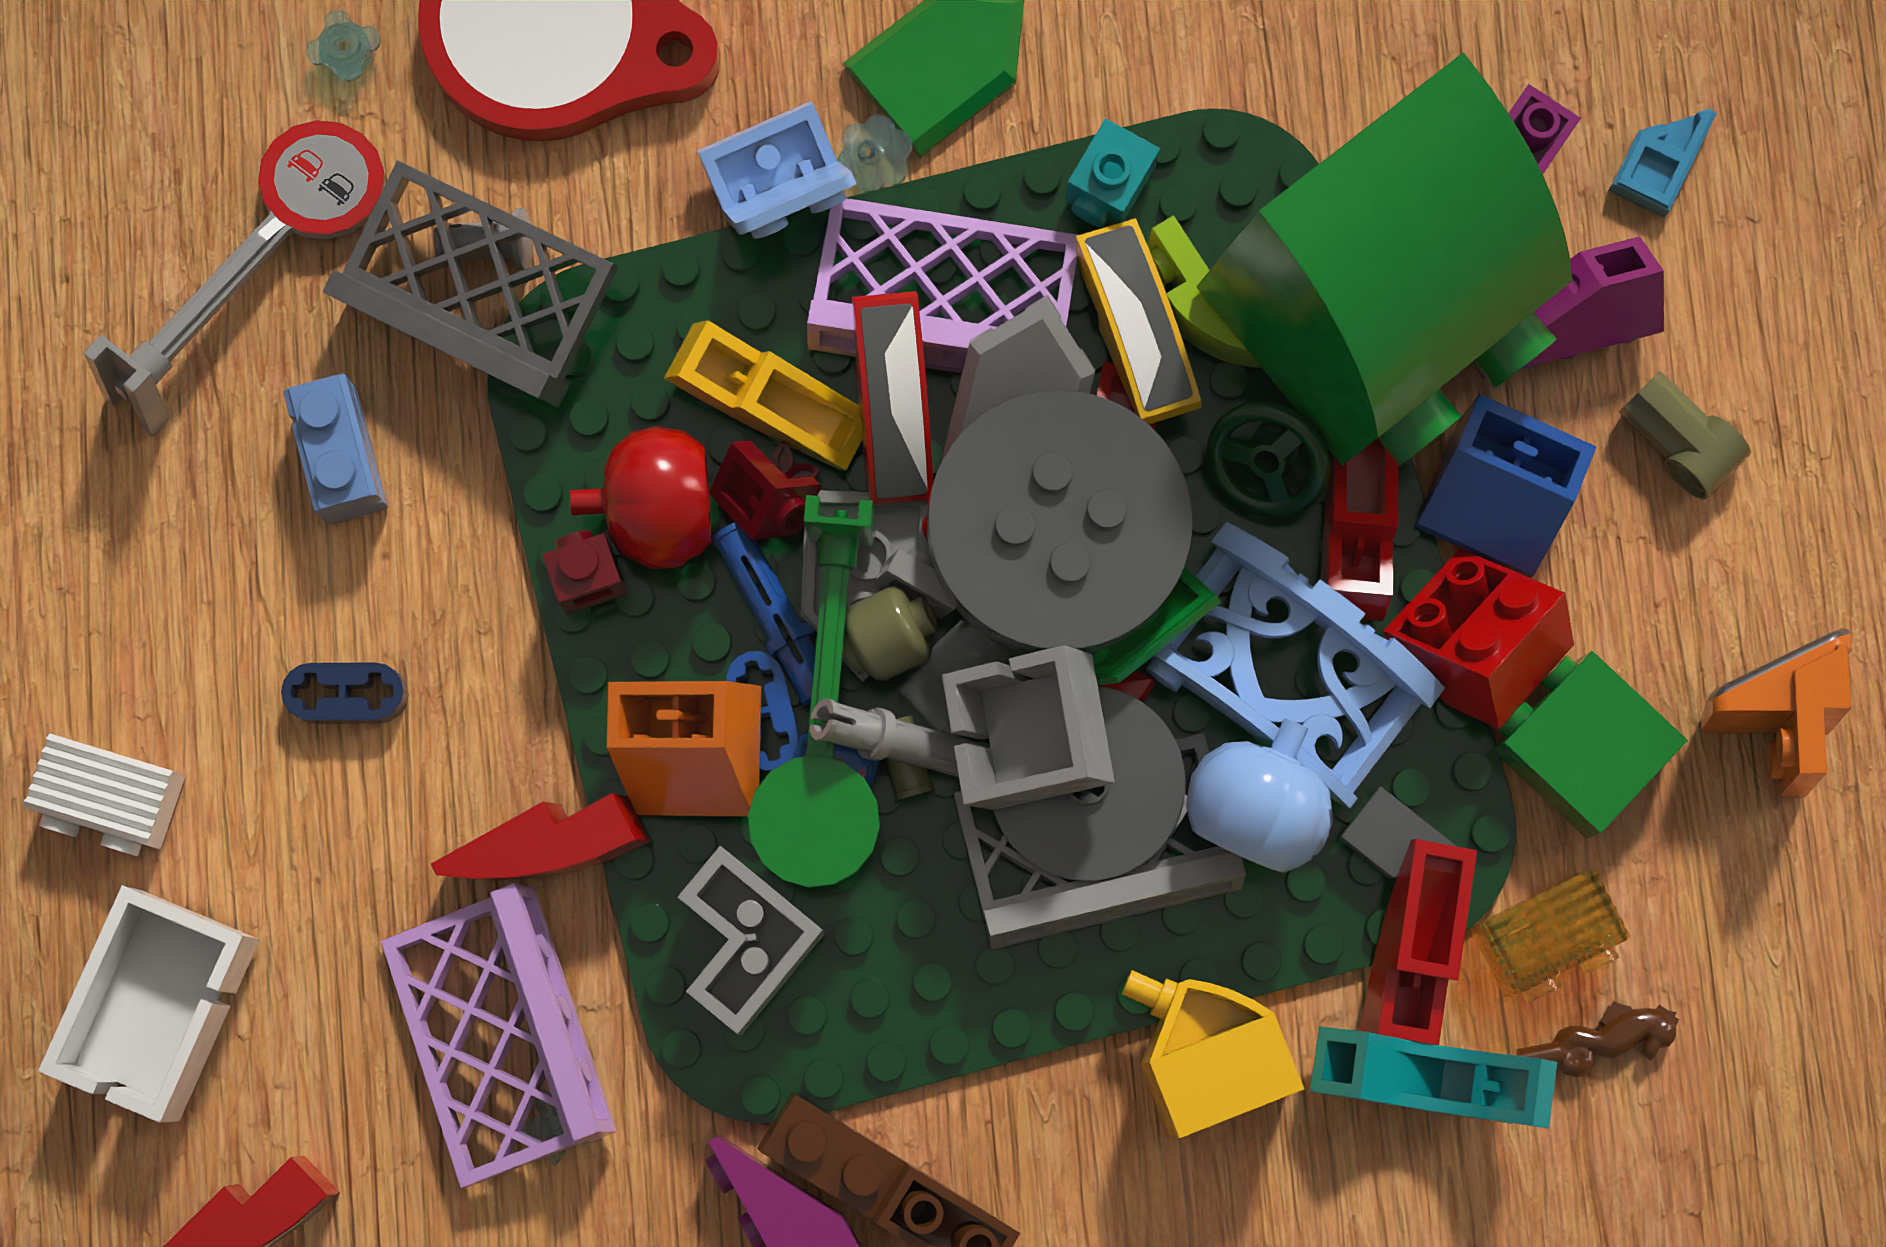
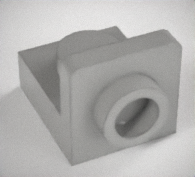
(917, 576)

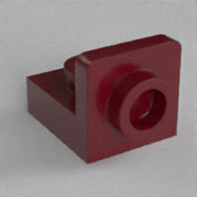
(760, 494)

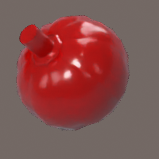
(653, 497)

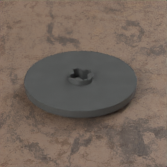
(1124, 824)

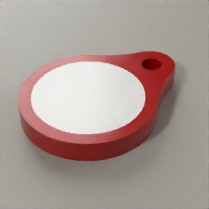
(562, 63)

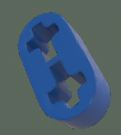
(778, 703)

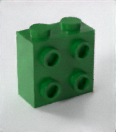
(1588, 743)

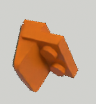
(1798, 700)

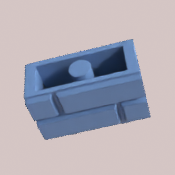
(335, 449)

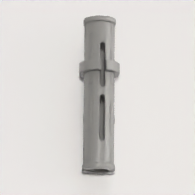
(880, 735)

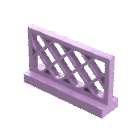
(947, 338)
(551, 1021)

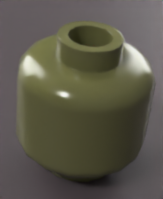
(888, 633)

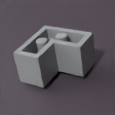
(764, 941)

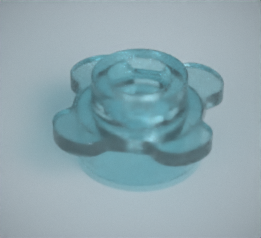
(352, 61)

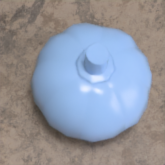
(1261, 801)

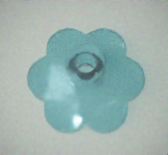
(887, 156)

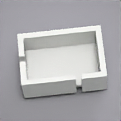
(148, 1005)

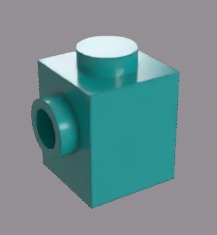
(1111, 175)

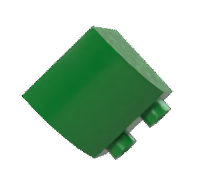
(1399, 268)

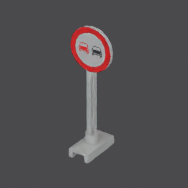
(315, 184)

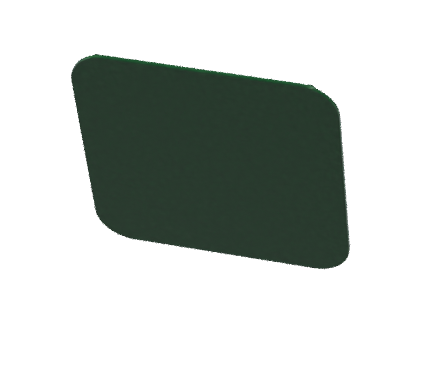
(905, 964)

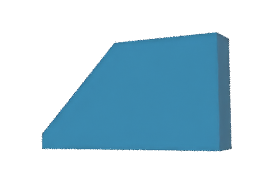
(1660, 162)

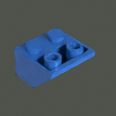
(1505, 485)

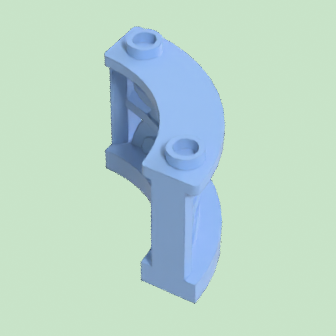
(1380, 662)

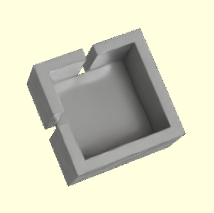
(1041, 731)

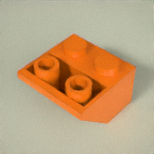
(686, 745)

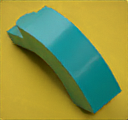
(1433, 1077)

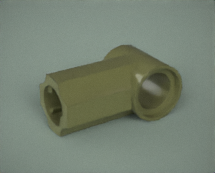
(1697, 447)

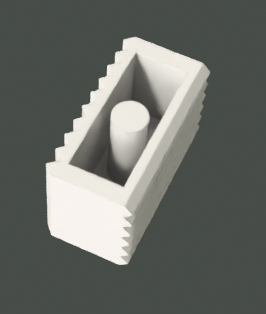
(103, 792)

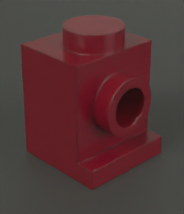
(584, 571)

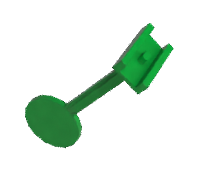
(815, 813)

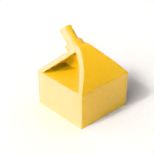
(1210, 1053)

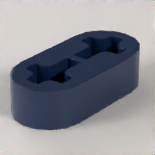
(345, 678)

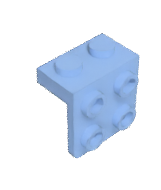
(775, 171)

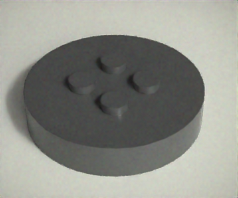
(1059, 522)

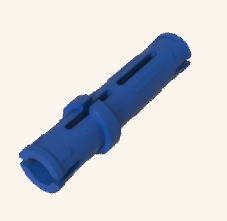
(736, 551)

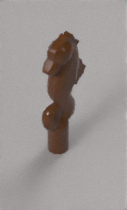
(1620, 1031)

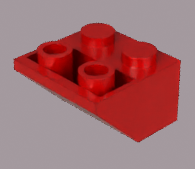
(1485, 635)

